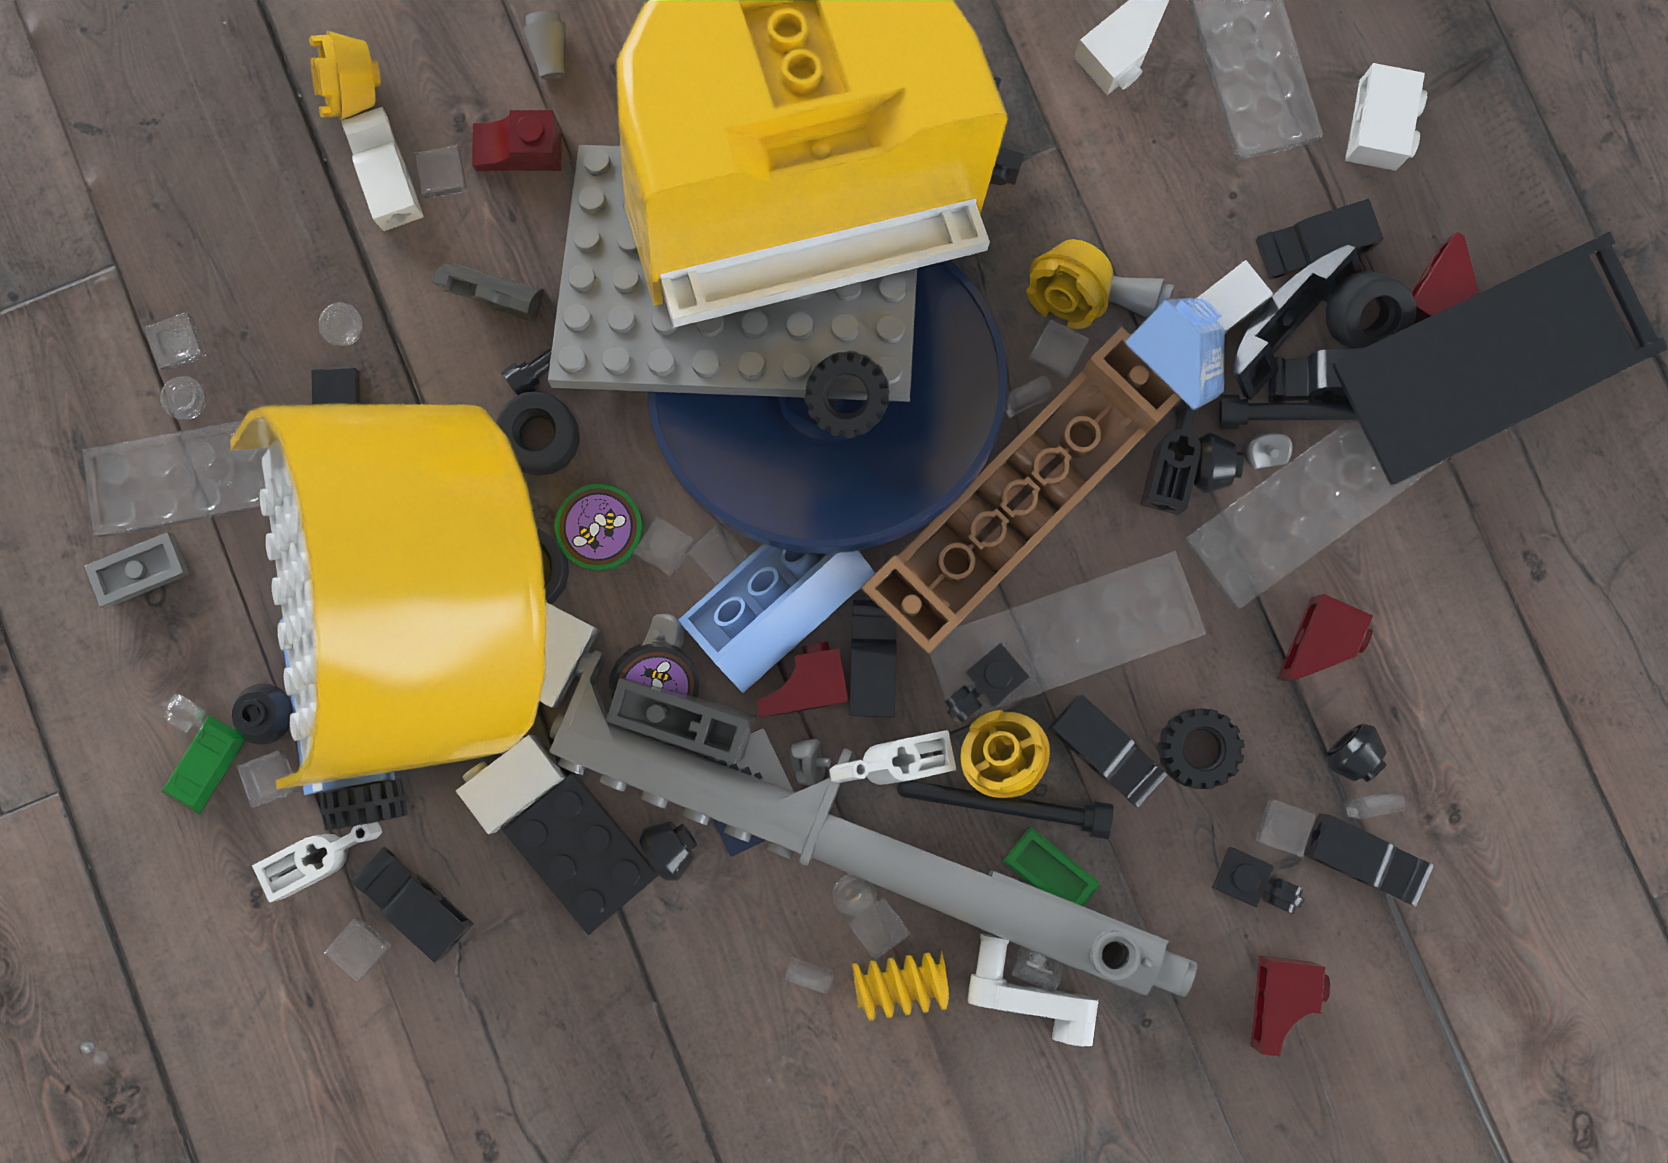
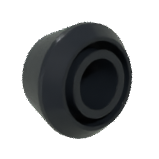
(1217, 463)
(262, 714)
(1358, 754)
(668, 849)

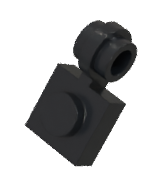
(994, 676)
(1248, 879)

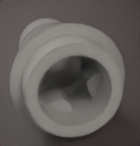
(547, 43)
(1140, 294)

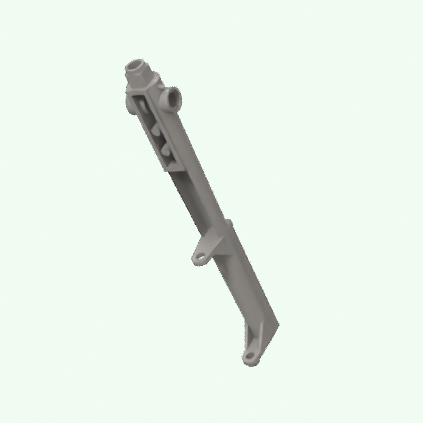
(804, 825)

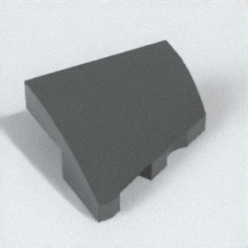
(497, 292)

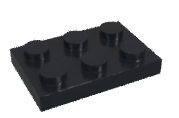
(581, 853)

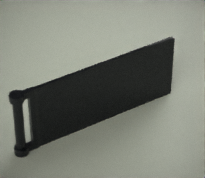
(1495, 359)

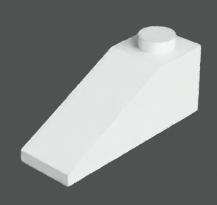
(1119, 44)

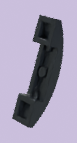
(1284, 314)

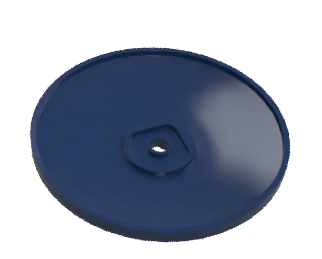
(799, 489)

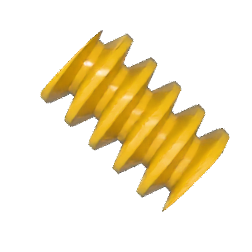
(901, 985)

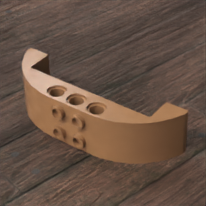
(1022, 494)

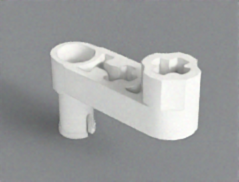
(1072, 1012)

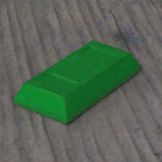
(203, 764)
(1050, 869)

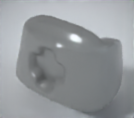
(1268, 450)
(665, 629)
(808, 762)

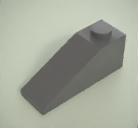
(682, 720)

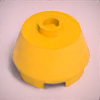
(343, 74)
(1071, 283)
(1004, 754)

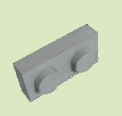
(136, 570)

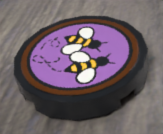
(658, 666)

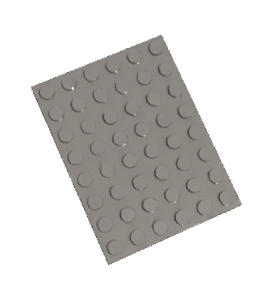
(618, 340)

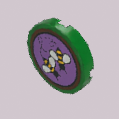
(598, 527)

